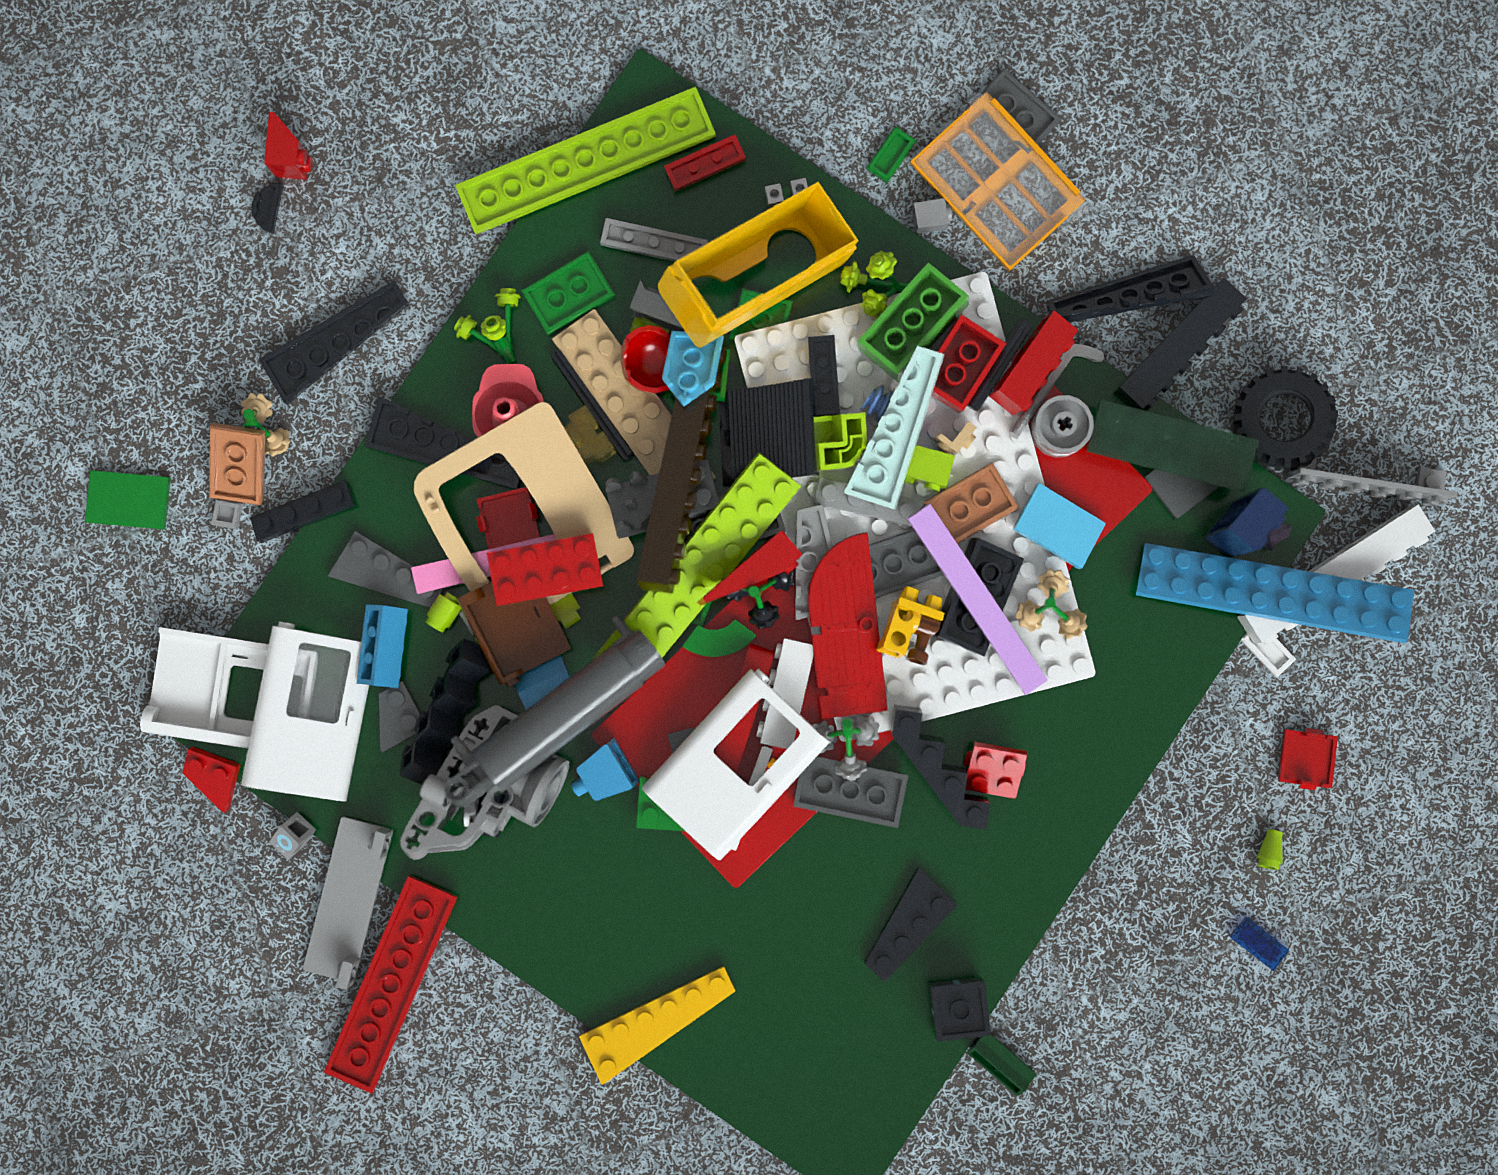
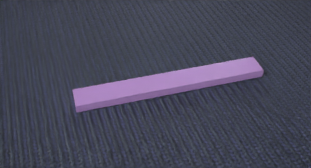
(977, 599)

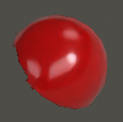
(644, 358)

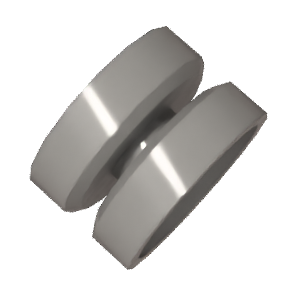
(1075, 418)

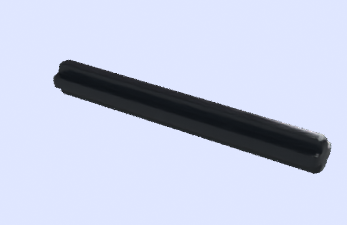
(587, 399)

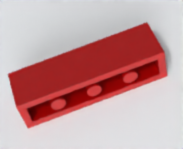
(1033, 363)

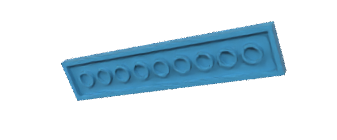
(1275, 593)

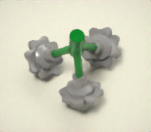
(862, 731)

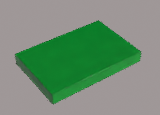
(568, 293)
(127, 500)

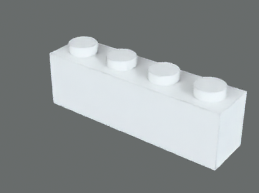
(789, 683)

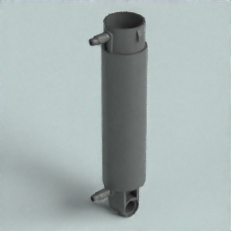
(556, 717)

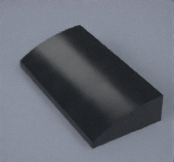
(998, 573)

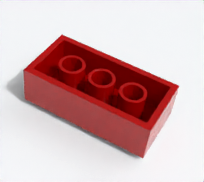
(544, 569)

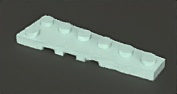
(890, 451)

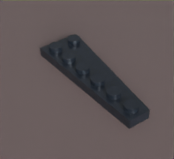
(318, 350)

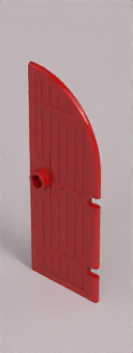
(845, 651)

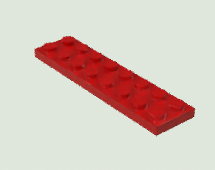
(390, 984)

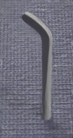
(1076, 350)

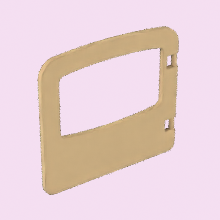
(551, 471)

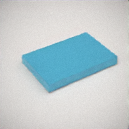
(1059, 526)

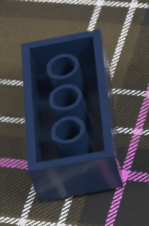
(1247, 523)

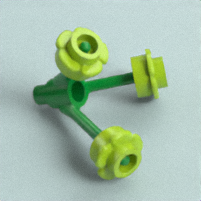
(493, 326)

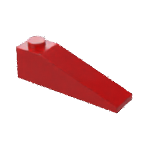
(768, 560)

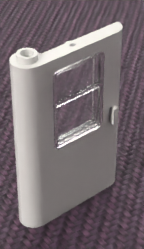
(302, 713)

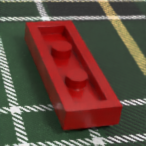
(705, 163)

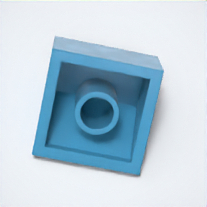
(541, 680)

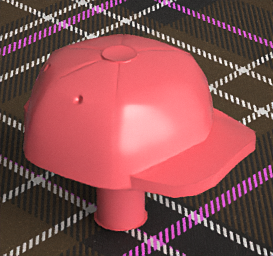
(502, 395)

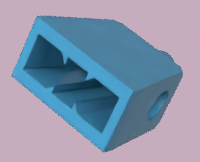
(605, 773)

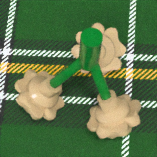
(259, 409)
(1053, 585)

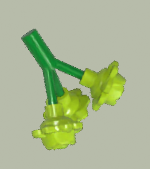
(880, 266)

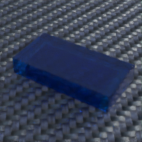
(1259, 943)

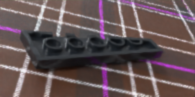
(1148, 288)
(424, 441)

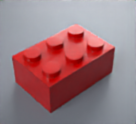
(967, 359)

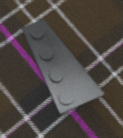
(379, 570)

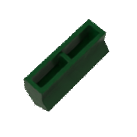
(1002, 1063)

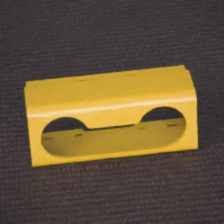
(744, 247)

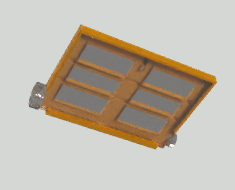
(999, 181)

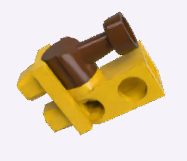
(908, 619)

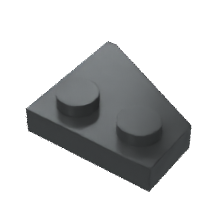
(396, 716)

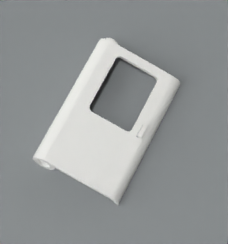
(194, 685)
(710, 796)

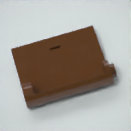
(513, 634)

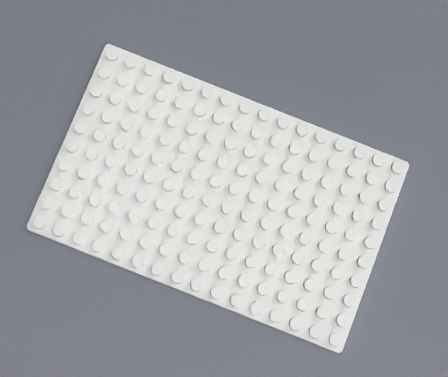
(953, 676)

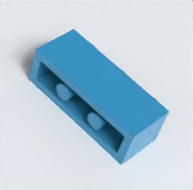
(382, 646)

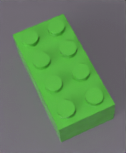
(913, 320)

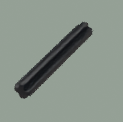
(1013, 343)

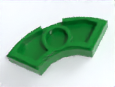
(719, 642)

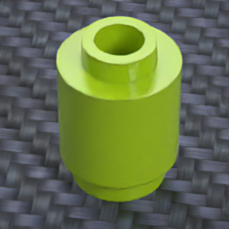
(443, 612)

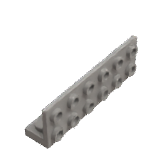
(1428, 488)
(347, 900)

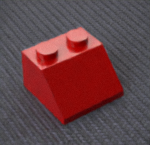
(284, 152)

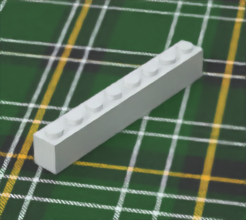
(1356, 561)

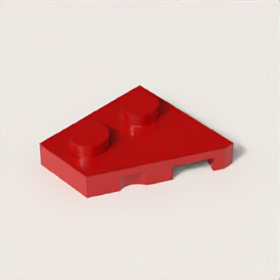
(212, 776)

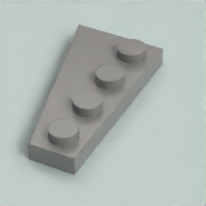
(813, 542)

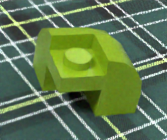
(839, 440)

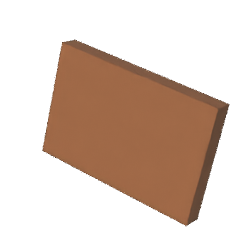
(237, 463)
(973, 503)

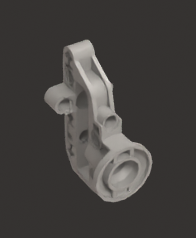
(528, 797)

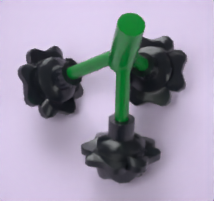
(764, 613)

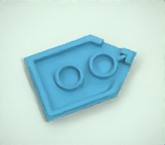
(690, 369)

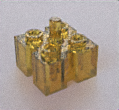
(585, 439)

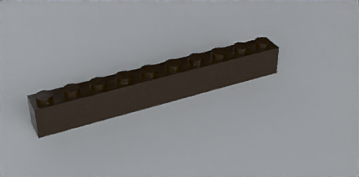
(675, 490)

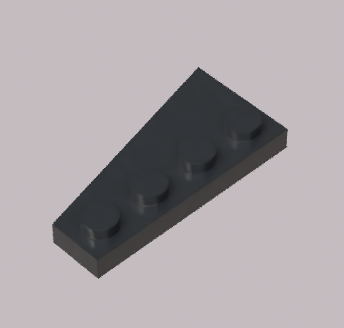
(913, 920)

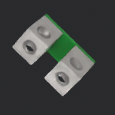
(775, 194)

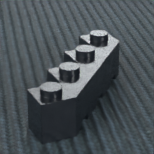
(450, 700)
(945, 780)

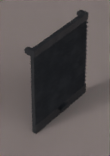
(769, 421)

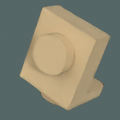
(963, 439)

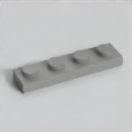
(648, 240)
(832, 495)

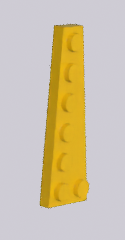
(637, 1032)

